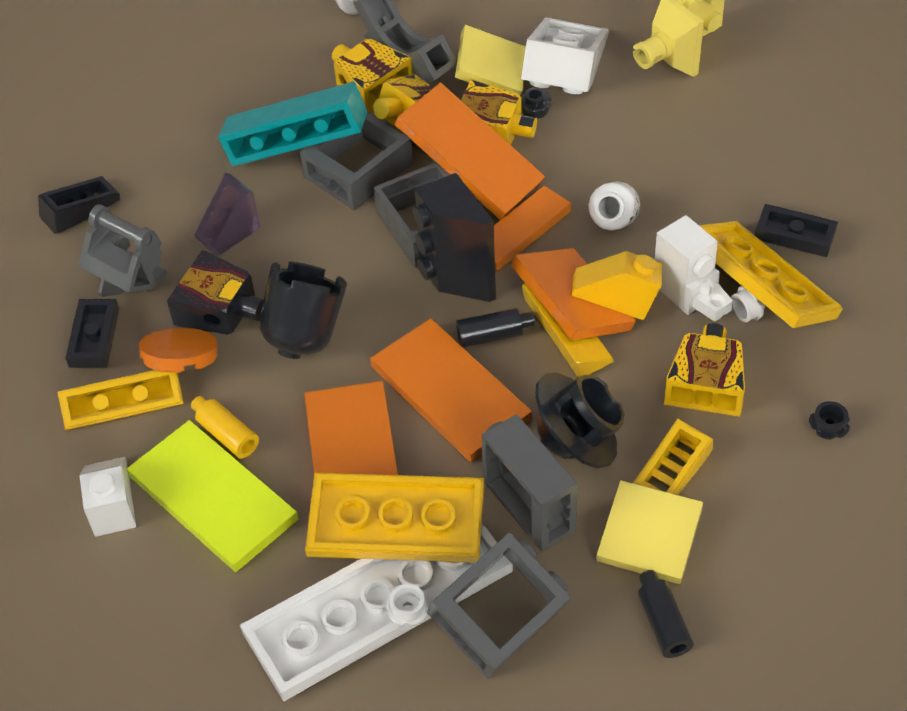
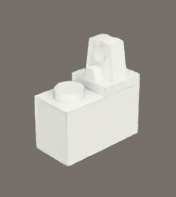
(690, 269)

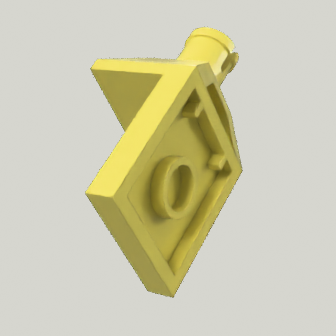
(679, 34)

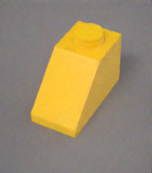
(620, 283)

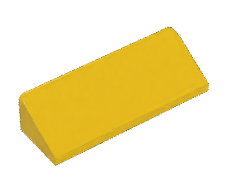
(582, 355)
(119, 398)

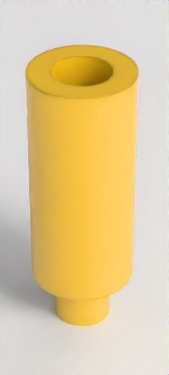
(225, 427)

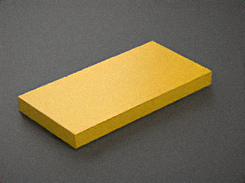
(770, 277)
(395, 517)

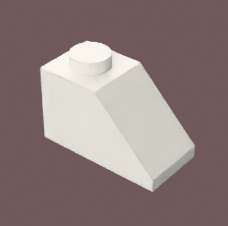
(107, 496)

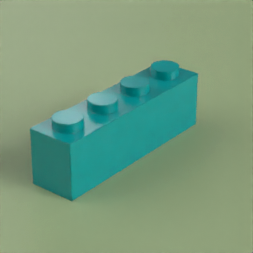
(293, 124)

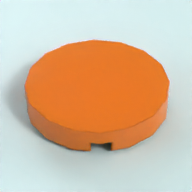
(178, 347)

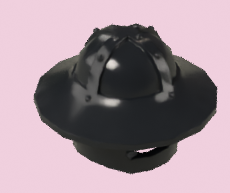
(578, 418)

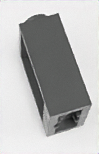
(358, 187)
(397, 195)
(529, 482)
(468, 634)

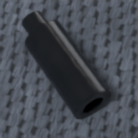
(493, 326)
(664, 615)

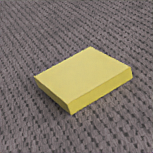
(490, 60)
(650, 531)

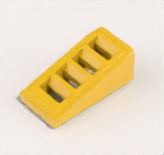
(691, 438)

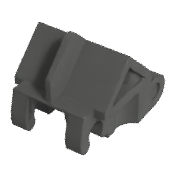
(107, 256)

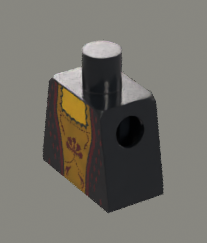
(214, 296)

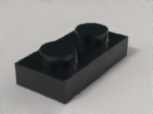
(796, 230)
(92, 333)

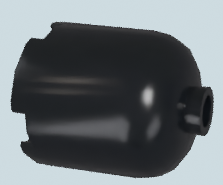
(300, 308)

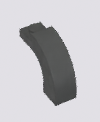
(428, 55)

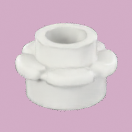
(747, 306)
(407, 595)

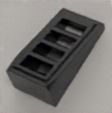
(72, 204)

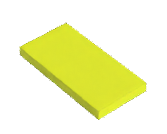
(212, 495)

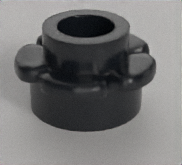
(535, 102)
(832, 413)

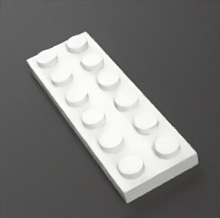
(348, 616)

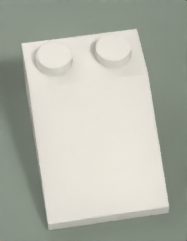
(563, 55)

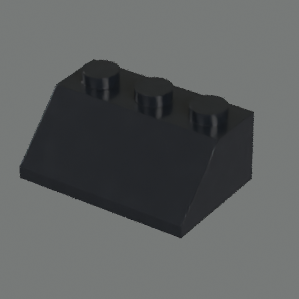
(455, 239)

